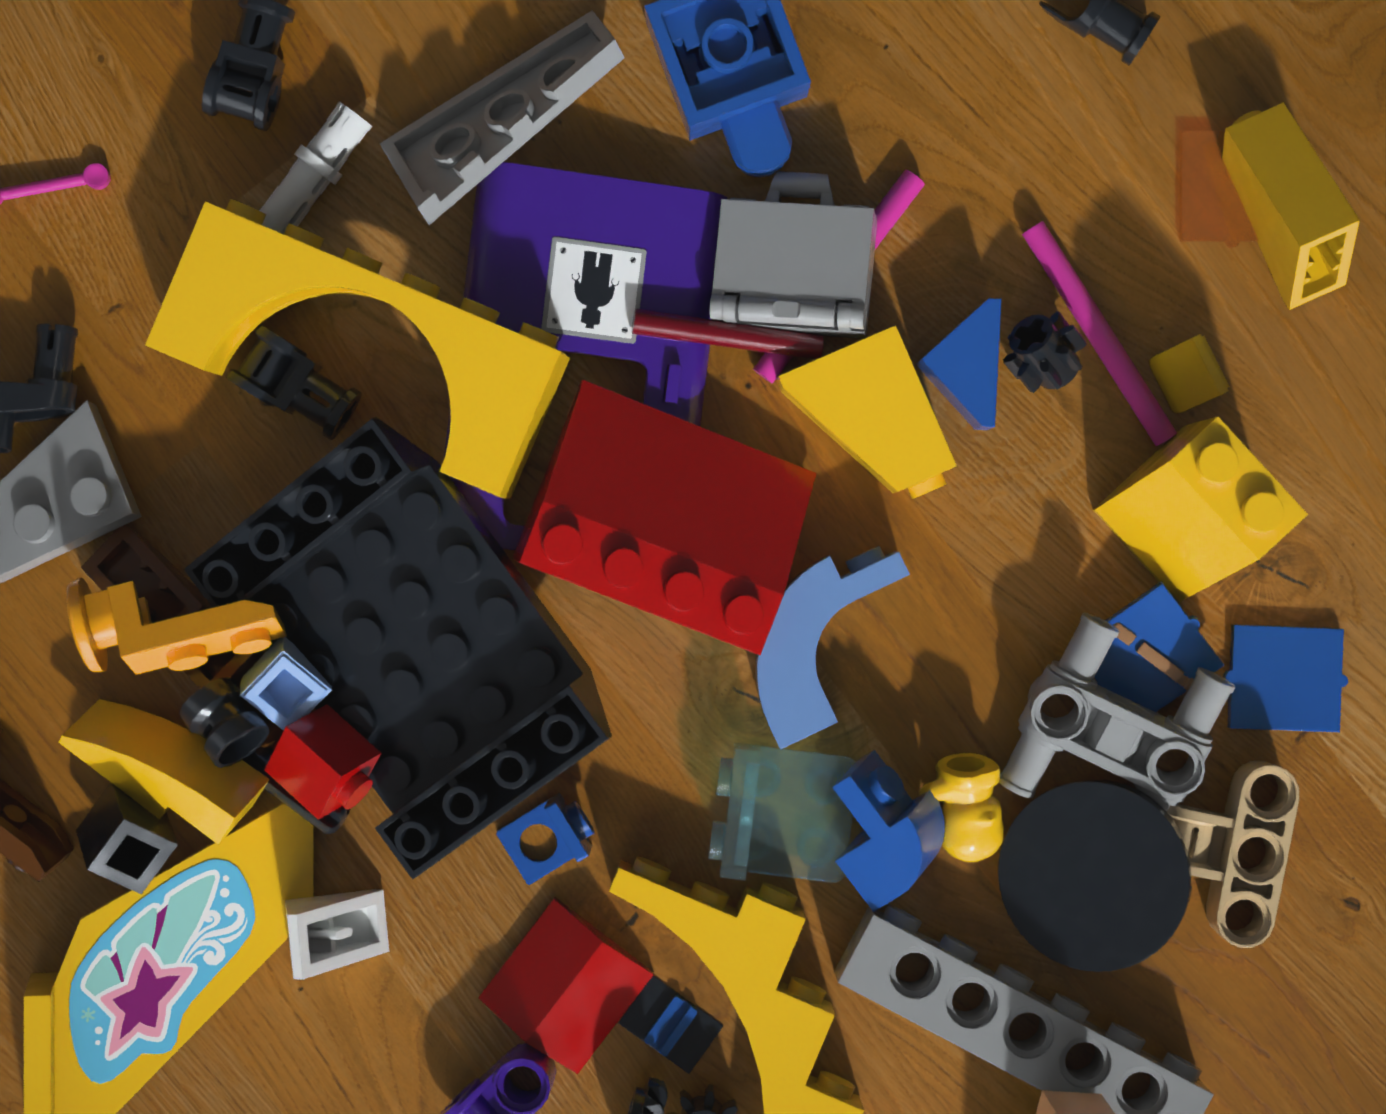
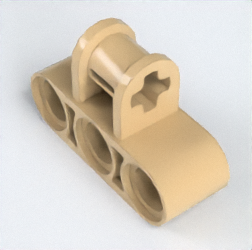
(1214, 845)

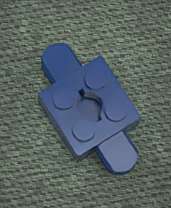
(732, 72)

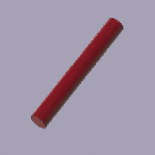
(727, 334)

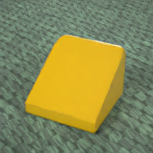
(1188, 374)

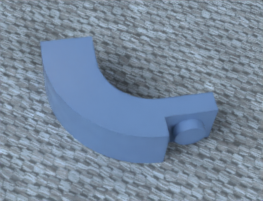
(787, 666)

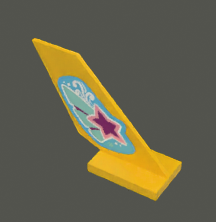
(160, 965)

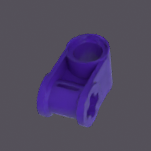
(496, 1092)

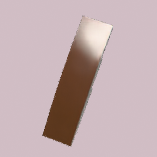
(169, 594)

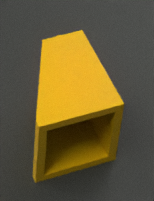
(1200, 509)

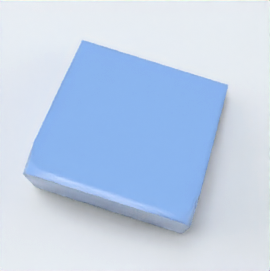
(283, 684)

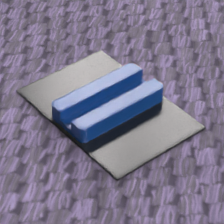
(670, 1024)

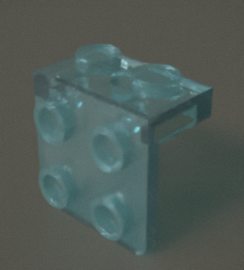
(781, 814)

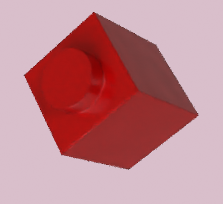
(323, 762)

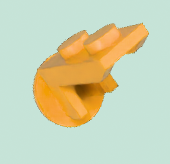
(177, 643)

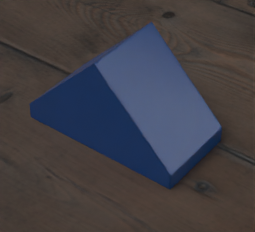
(967, 365)

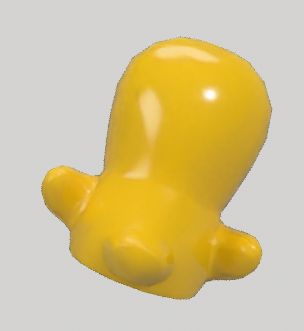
(969, 807)

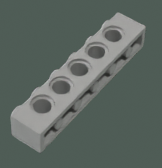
(870, 970)

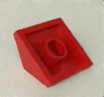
(565, 986)

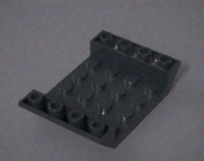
(419, 634)

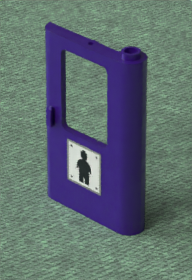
(577, 262)

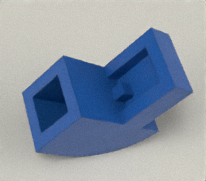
(898, 832)

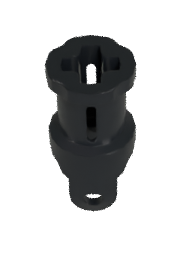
(1112, 23)

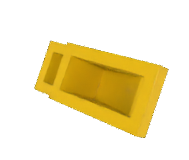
(164, 767)

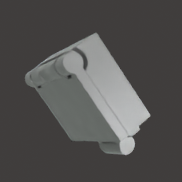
(795, 261)

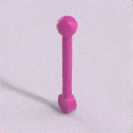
(94, 175)

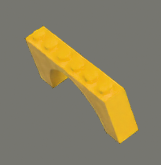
(244, 273)

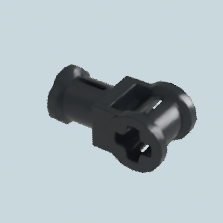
(250, 66)
(285, 377)

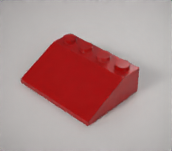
(668, 518)

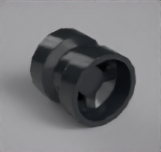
(224, 722)

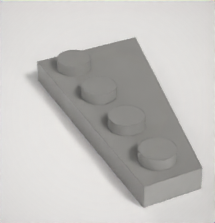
(489, 121)

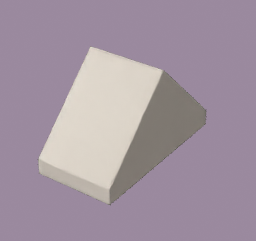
(335, 930)

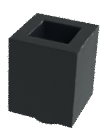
(125, 840)

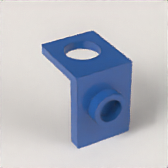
(567, 823)

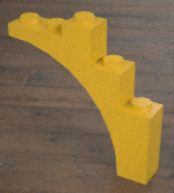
(748, 956)

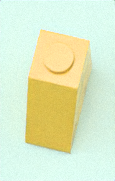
(1292, 204)
(875, 411)

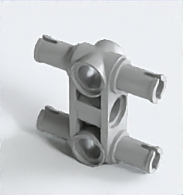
(1111, 727)

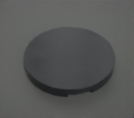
(1095, 875)

